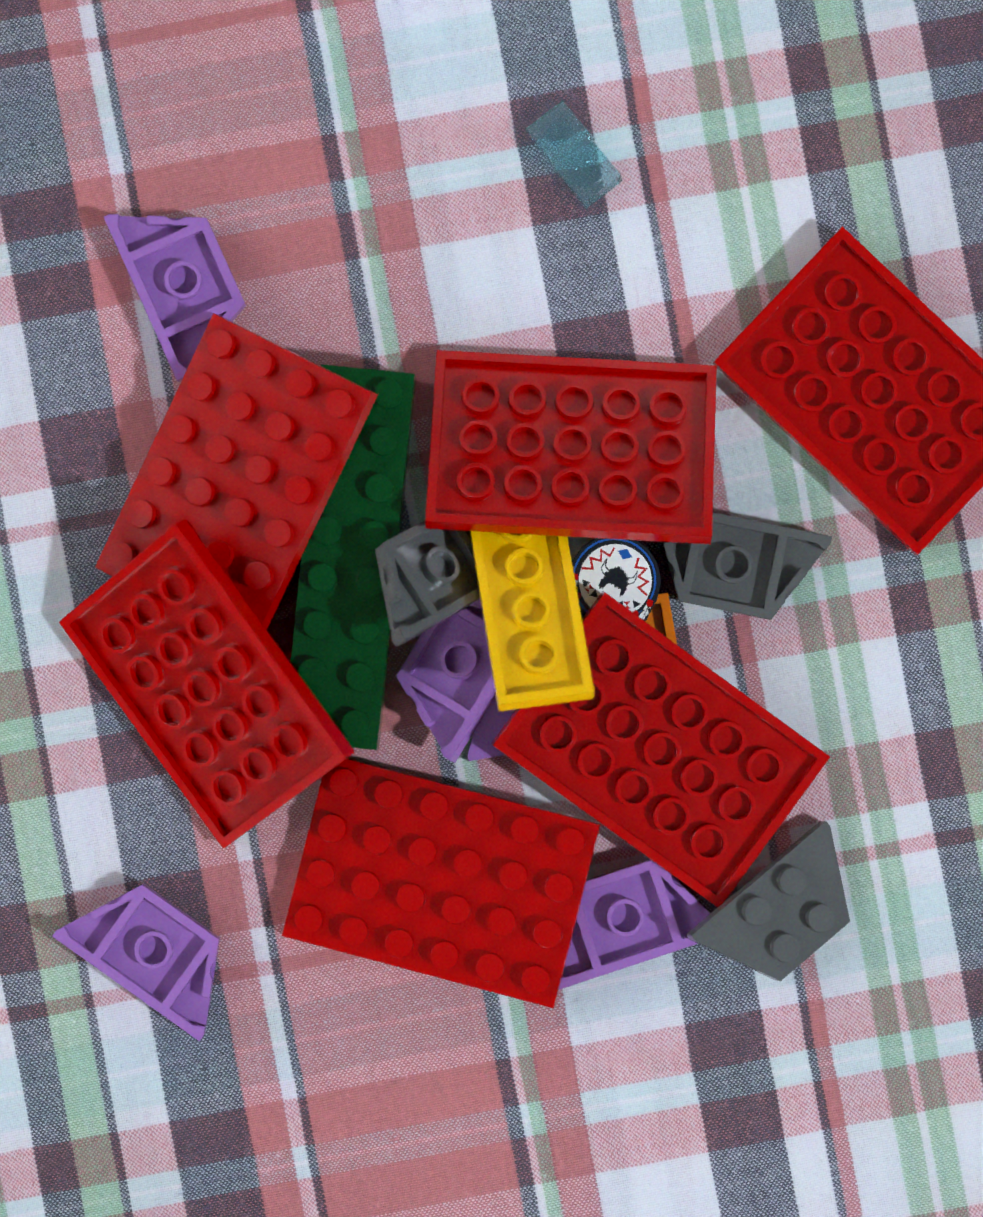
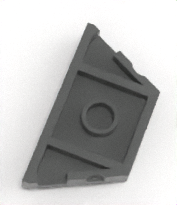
(745, 567)
(426, 578)
(782, 910)

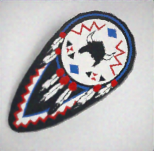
(619, 569)

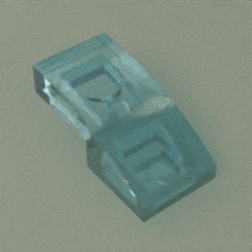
(574, 154)

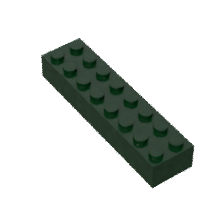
(340, 603)

